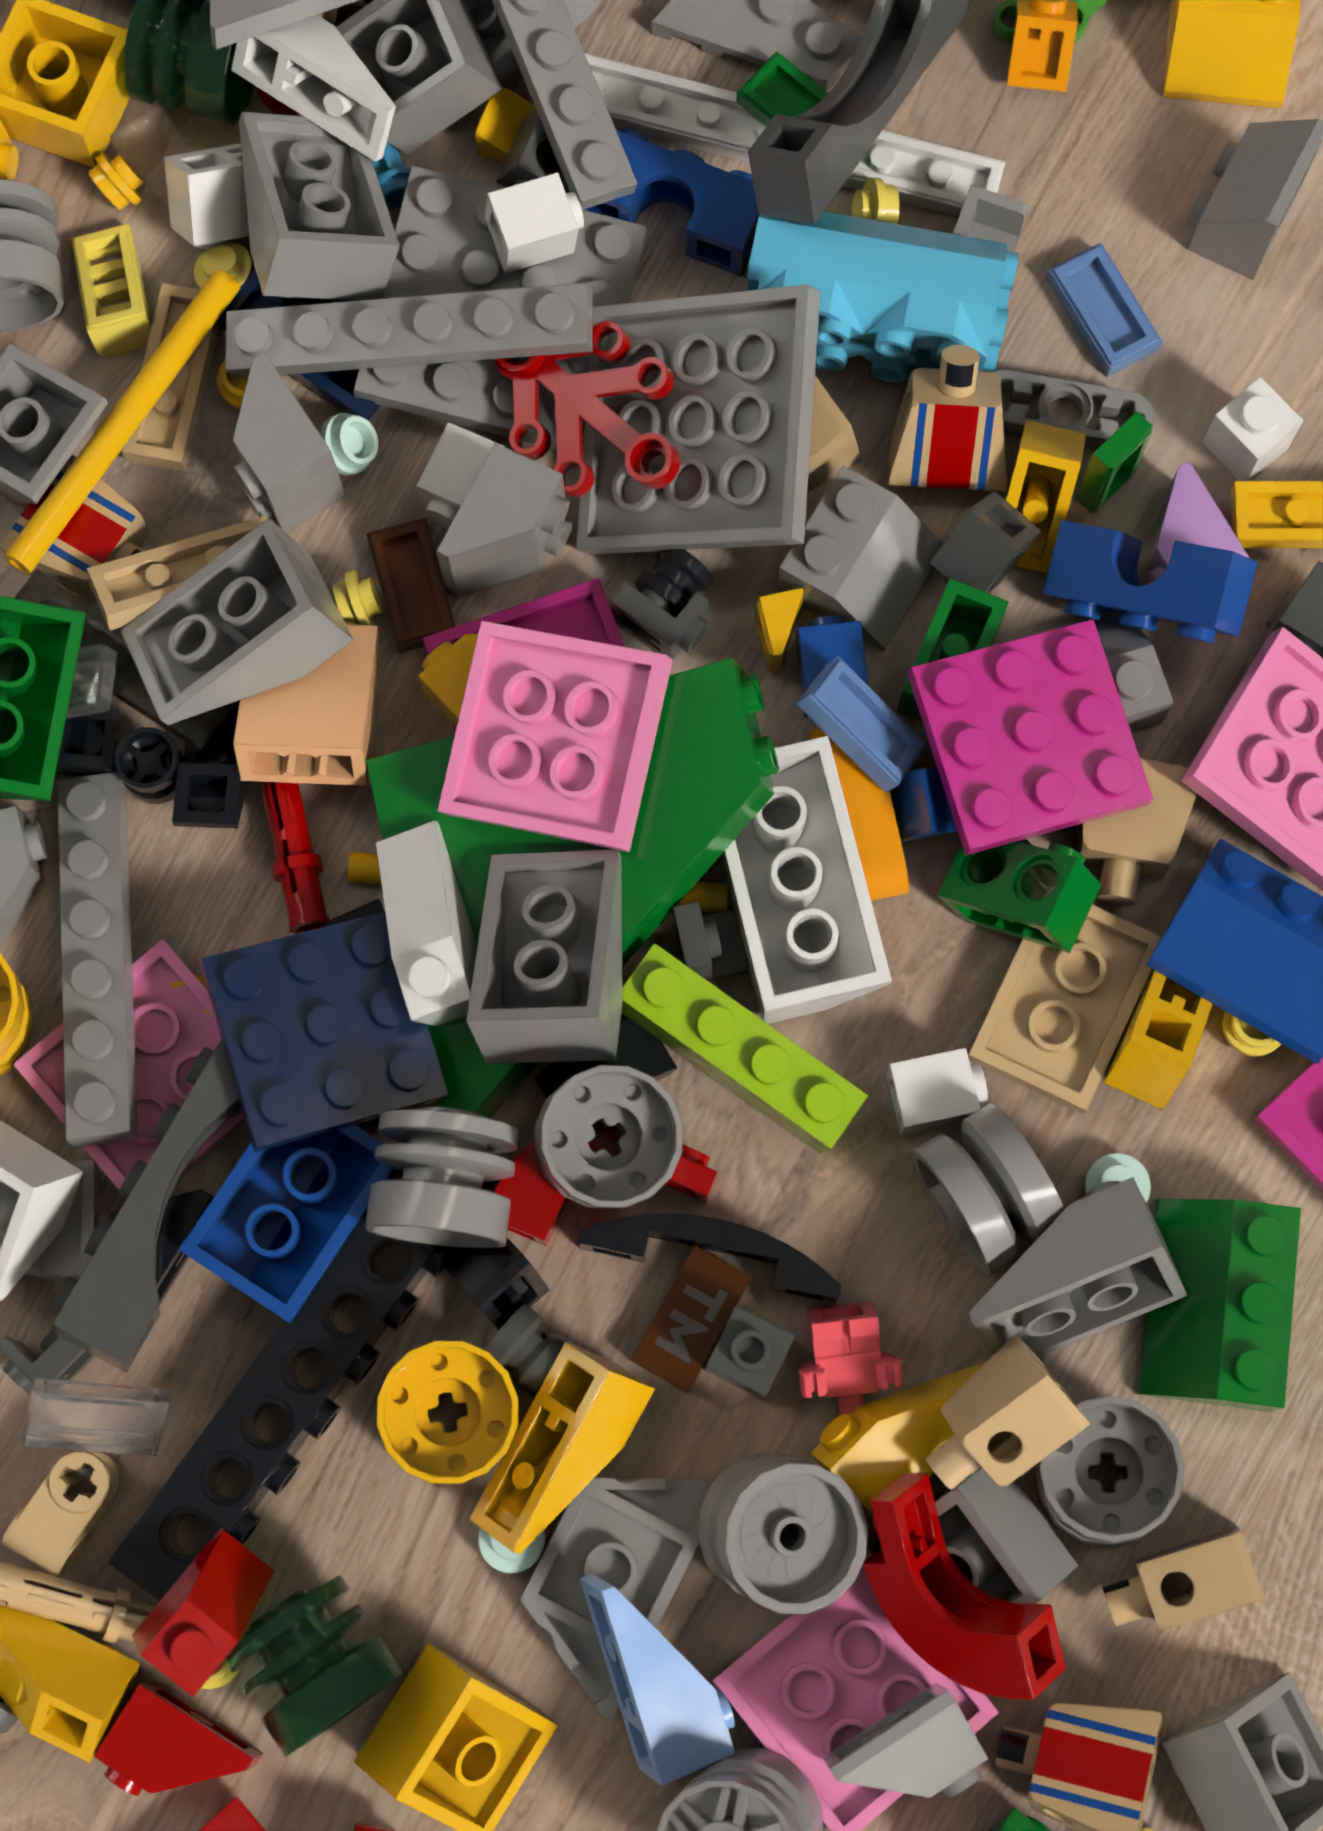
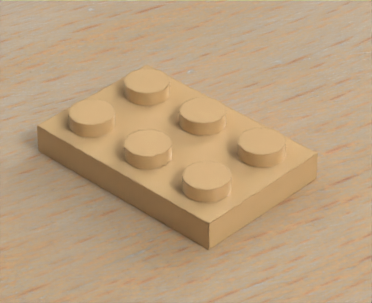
(1066, 1010)

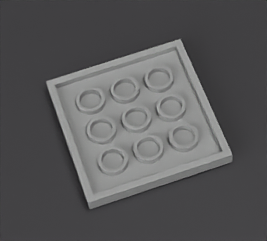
(451, 251)
(733, 415)

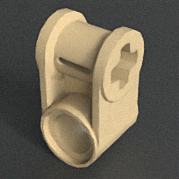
(58, 1520)

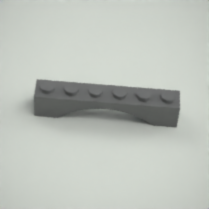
(810, 155)
(117, 1294)

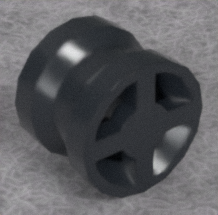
(676, 578)

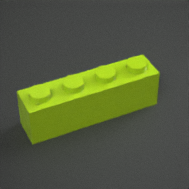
(740, 1050)

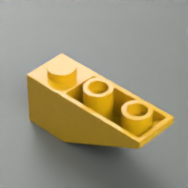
(62, 1682)

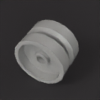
(988, 1187)
(788, 1569)

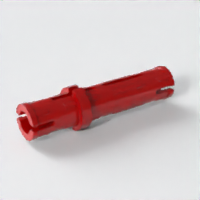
(295, 862)

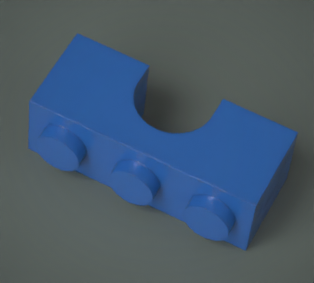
(718, 200)
(1199, 591)

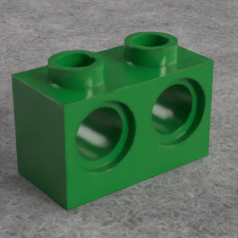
(1016, 898)

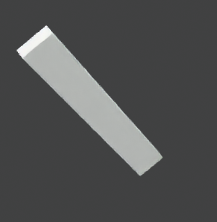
(714, 122)

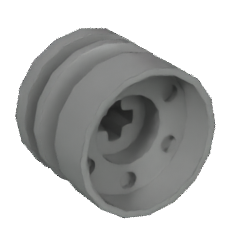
(28, 265)
(645, 1149)
(443, 1167)
(1138, 1446)
(746, 1794)

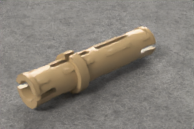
(72, 1603)

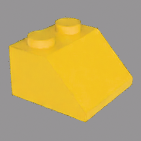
(1230, 50)
(454, 1743)

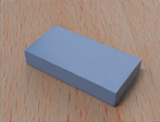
(1104, 309)
(861, 724)

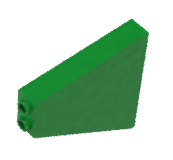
(698, 796)

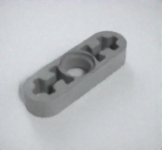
(1085, 395)

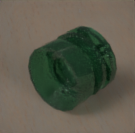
(174, 59)
(312, 1664)

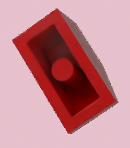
(204, 1612)
(169, 1745)

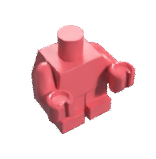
(847, 1355)

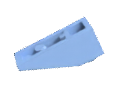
(666, 1704)

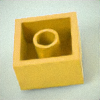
(61, 79)

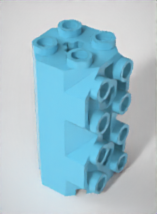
(889, 289)

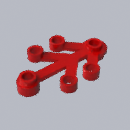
(578, 398)

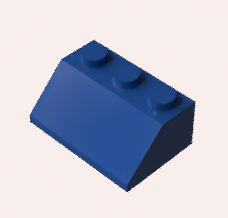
(1250, 947)
(287, 1215)

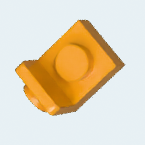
(1042, 44)

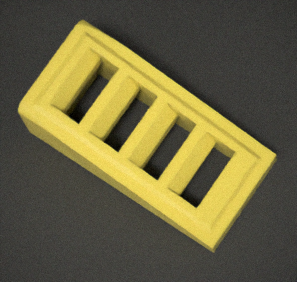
(122, 325)

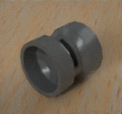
(526, 1347)

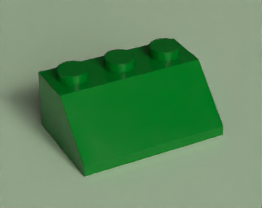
(36, 685)
(1234, 1326)

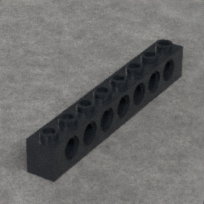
(150, 1549)

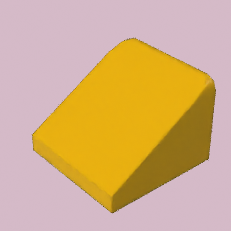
(501, 124)
(776, 624)

